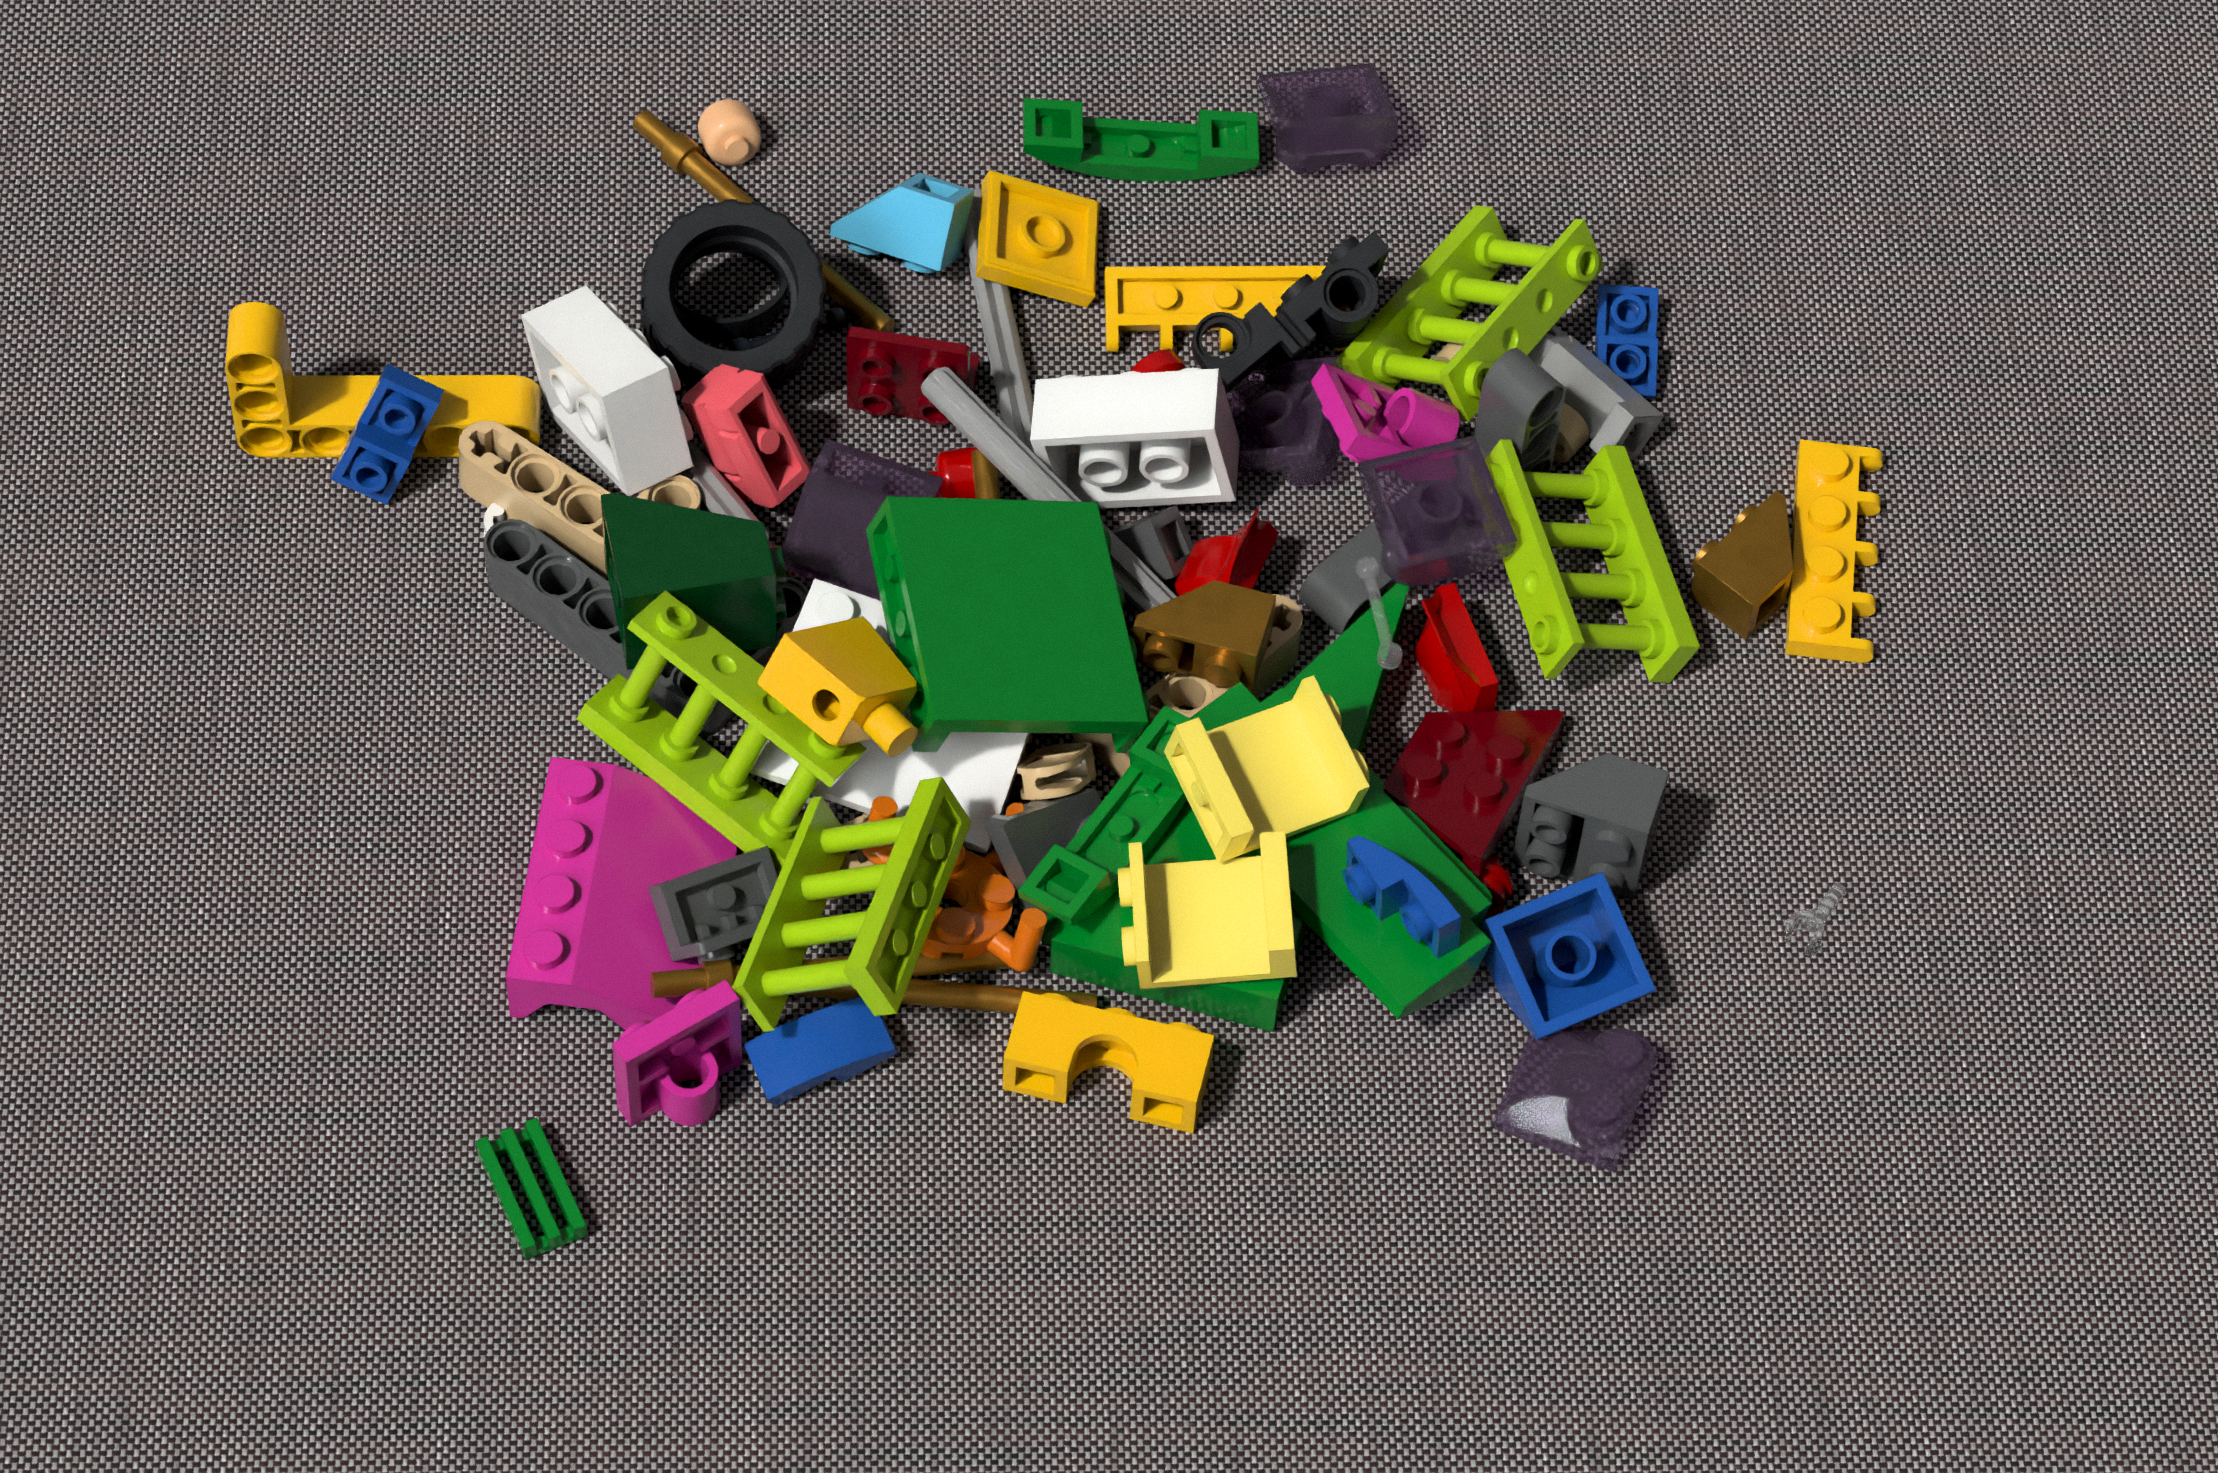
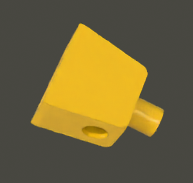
(844, 684)

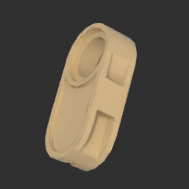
(1057, 770)

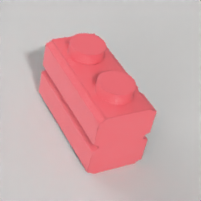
(746, 435)

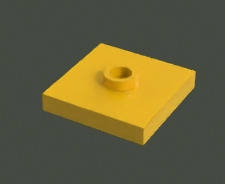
(1037, 239)

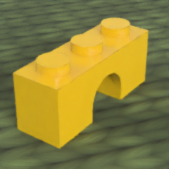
(1062, 1038)

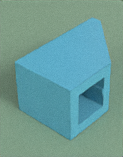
(913, 221)

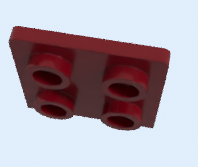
(890, 367)

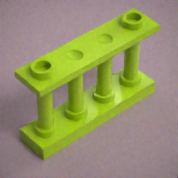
(1461, 274)
(1632, 553)
(684, 762)
(886, 934)

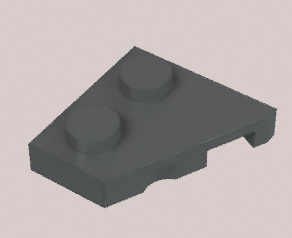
(1029, 835)

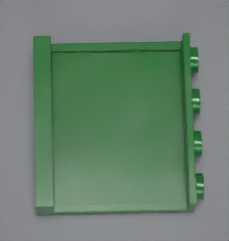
(1006, 618)

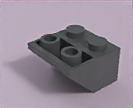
(1592, 822)

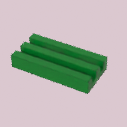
(512, 1144)

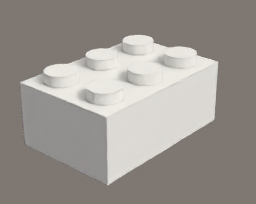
(609, 390)
(1138, 437)

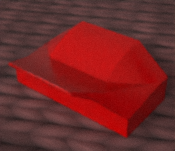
(1229, 557)
(1454, 656)

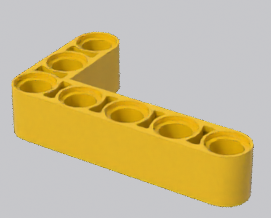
(316, 413)

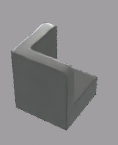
(1158, 541)

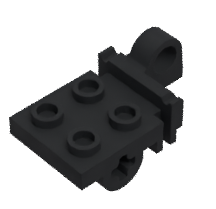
(1305, 315)

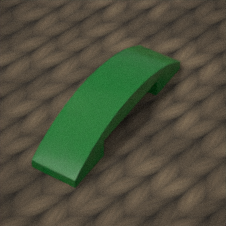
(1140, 149)
(1137, 809)

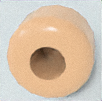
(729, 132)

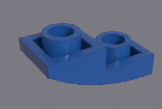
(1628, 334)
(387, 434)
(1396, 886)
(818, 1046)

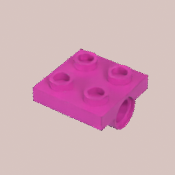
(1378, 419)
(687, 1043)

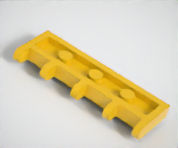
(1181, 296)
(1827, 550)

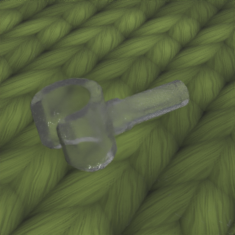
(1815, 919)

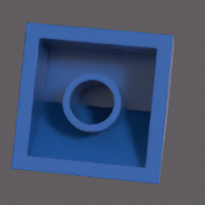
(1565, 957)

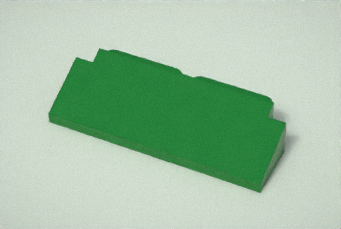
(1378, 952)

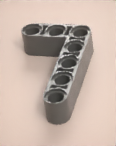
(1515, 404)
(588, 605)

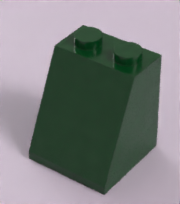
(702, 559)

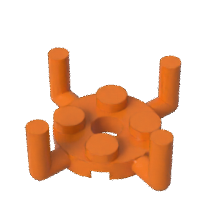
(985, 905)

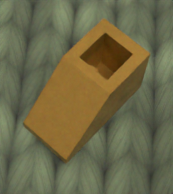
(1749, 570)
(1208, 634)

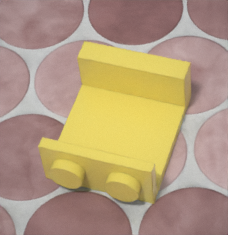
(1269, 771)
(1209, 918)

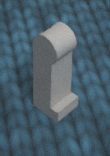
(1597, 394)

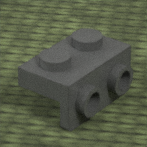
(714, 905)

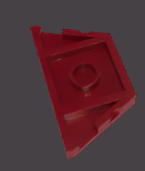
(1471, 774)

